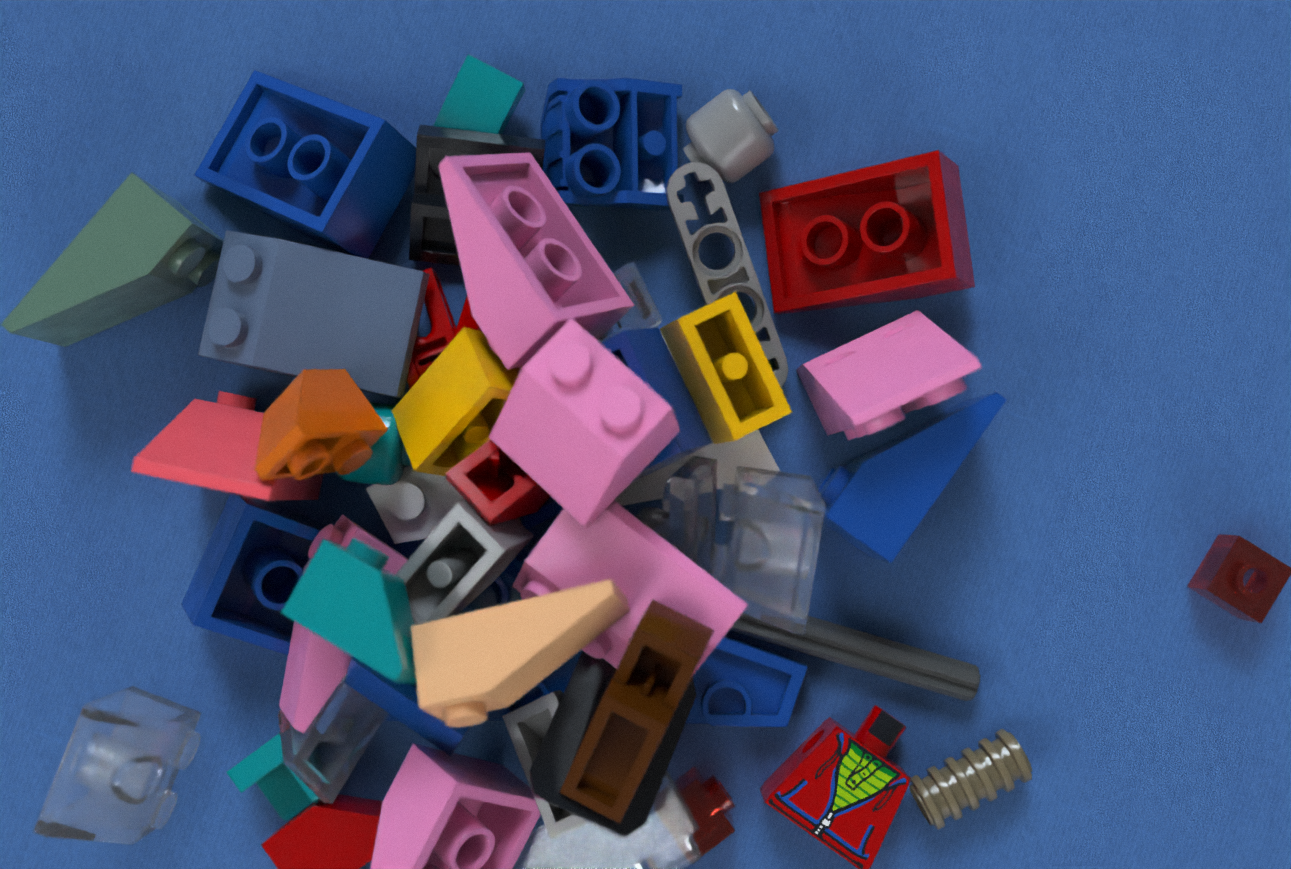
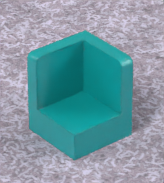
(274, 778)

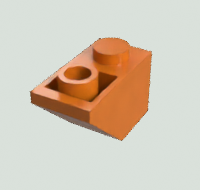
(317, 428)

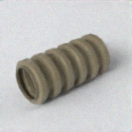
(970, 778)

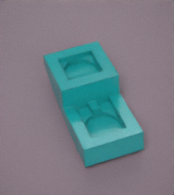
(480, 99)

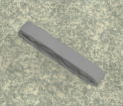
(739, 273)

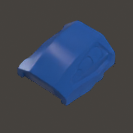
(611, 141)

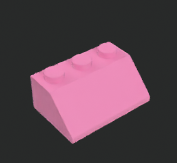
(639, 564)

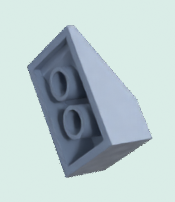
(313, 308)

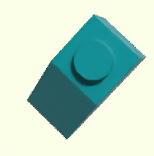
(357, 607)

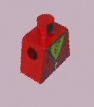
(843, 786)

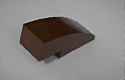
(636, 710)

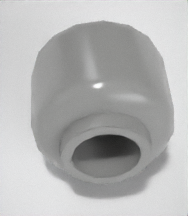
(731, 134)

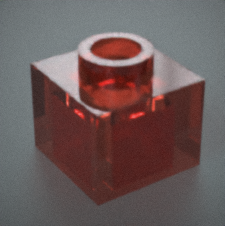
(1222, 574)
(709, 806)

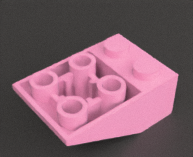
(894, 366)

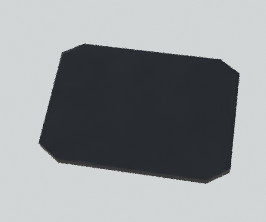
(567, 732)

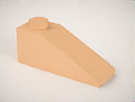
(503, 651)

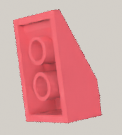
(218, 450)

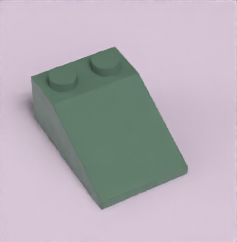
(122, 264)

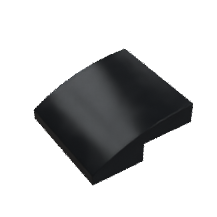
(430, 221)

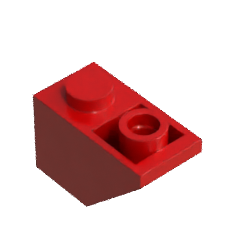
(327, 835)

